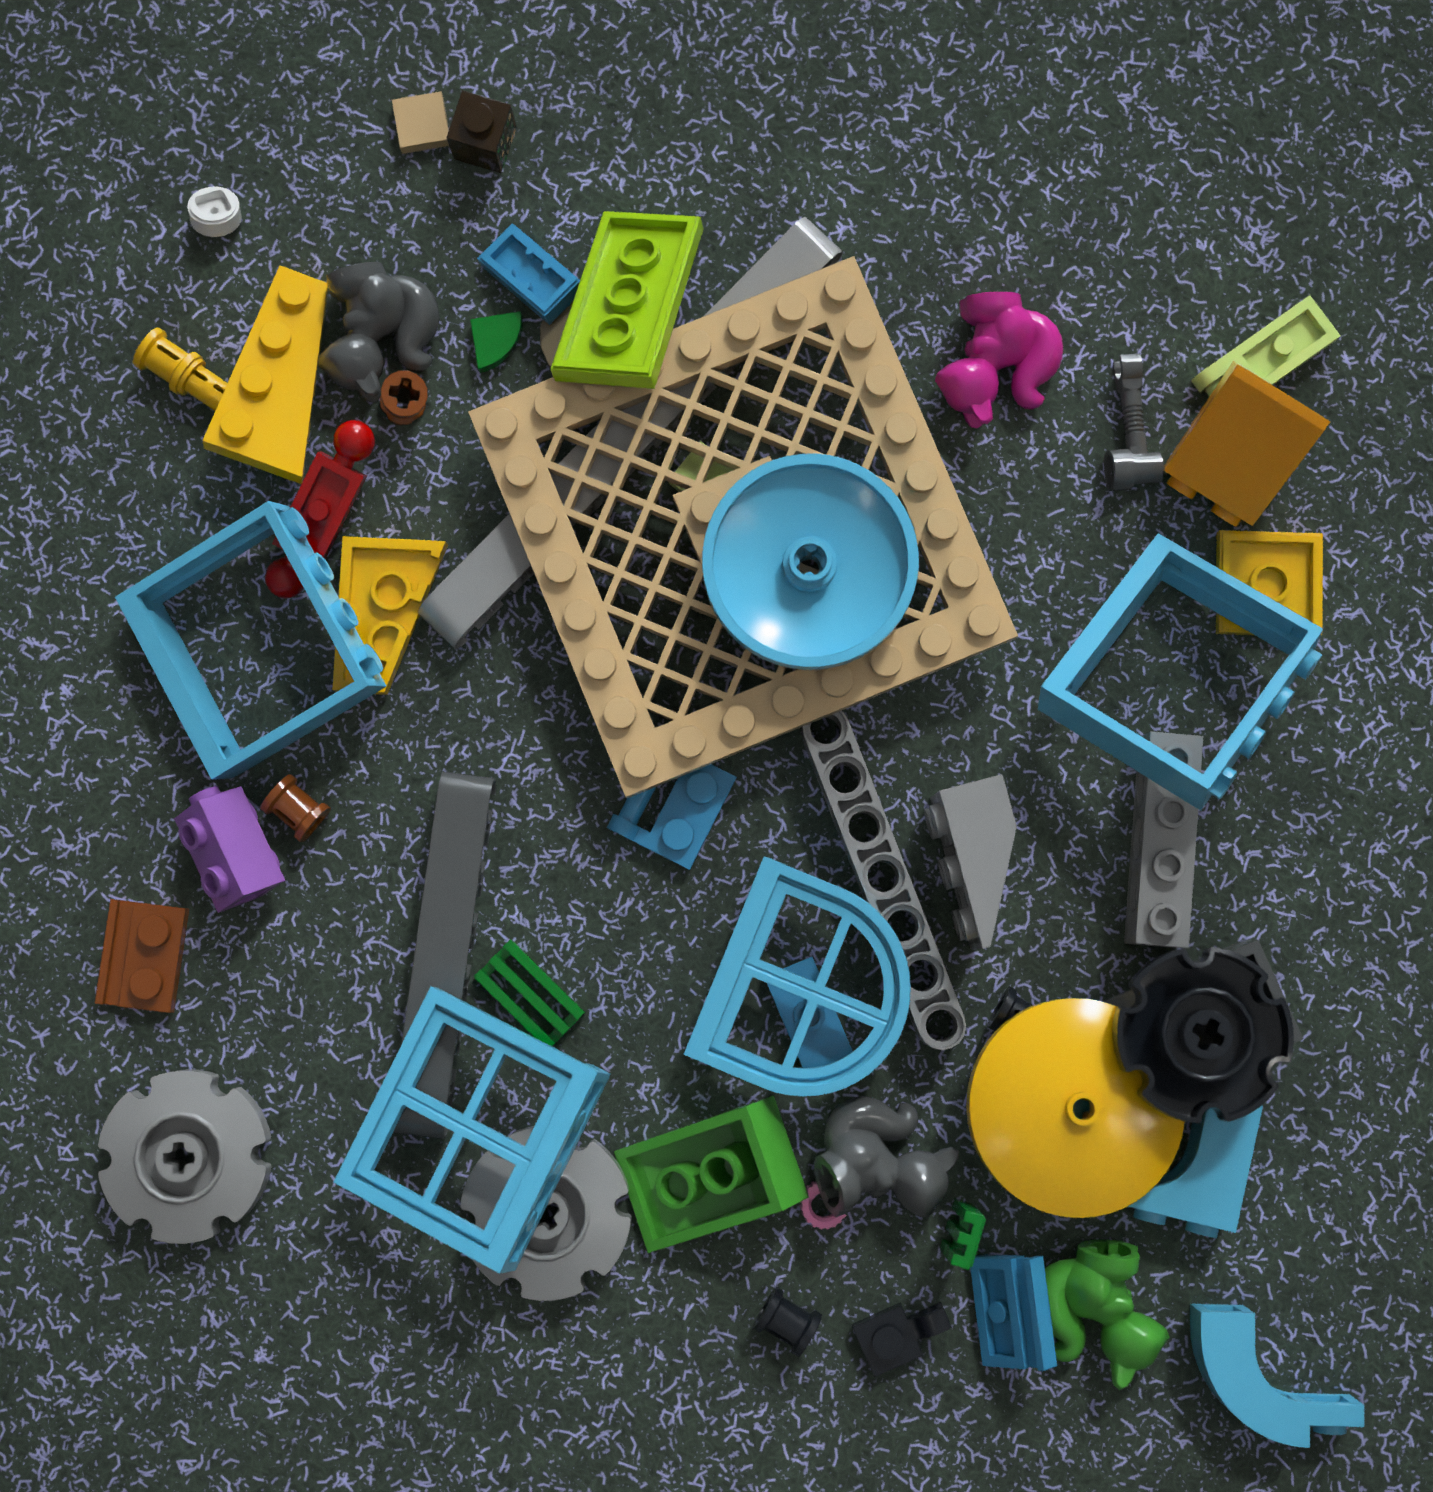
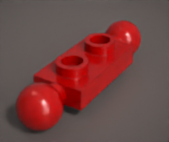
(325, 500)

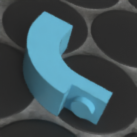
(1228, 1363)

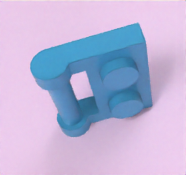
(683, 819)

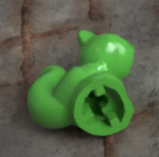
(1097, 1290)

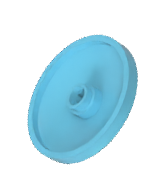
(817, 512)

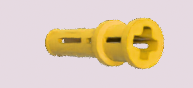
(180, 369)

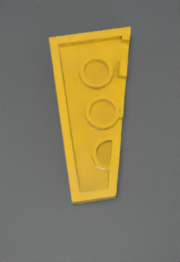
(272, 387)

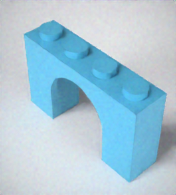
(1208, 1179)

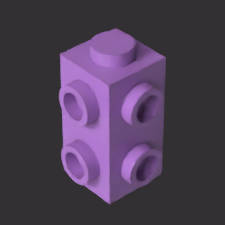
(228, 847)

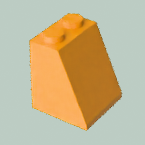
(1243, 446)

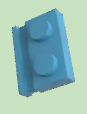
(1013, 1312)

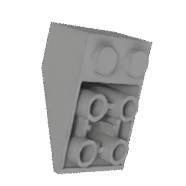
(977, 843)

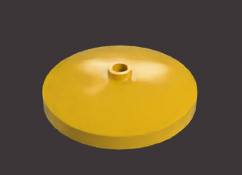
(1026, 1122)

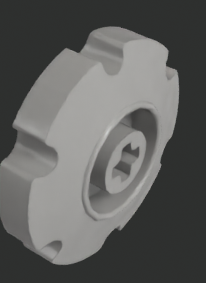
(174, 1196)
(587, 1227)

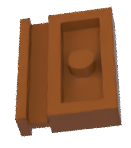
(142, 956)

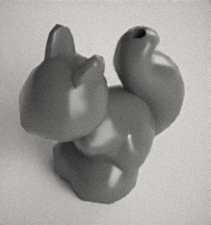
(375, 308)
(861, 1163)

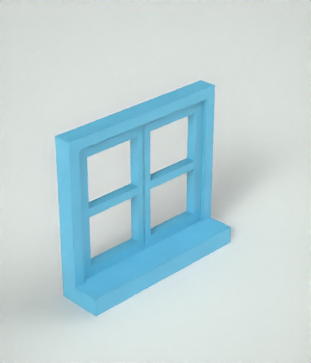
(536, 1164)

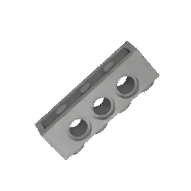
(1162, 854)

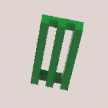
(497, 963)
(955, 1251)

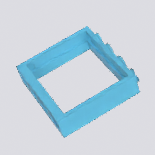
(1225, 596)
(177, 671)

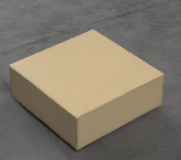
(421, 122)

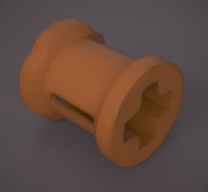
(391, 387)
(295, 808)

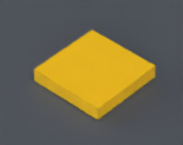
(1277, 565)

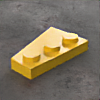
(385, 587)

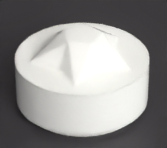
(214, 211)

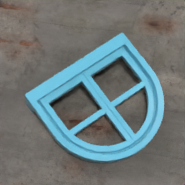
(743, 962)

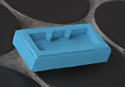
(530, 273)
(825, 1037)

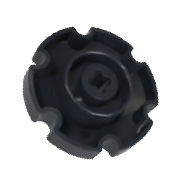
(1244, 1025)

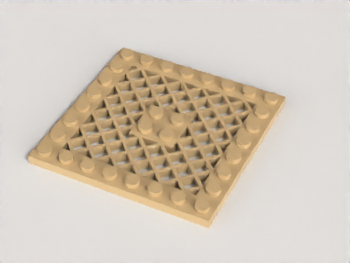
(516, 424)

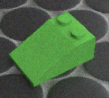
(712, 1175)

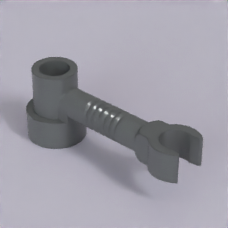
(1134, 463)

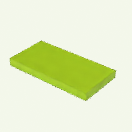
(627, 300)

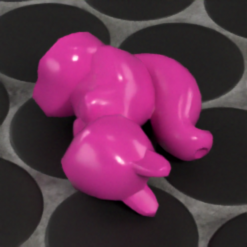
(1002, 338)

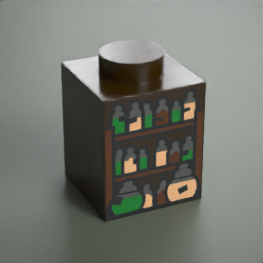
(481, 131)

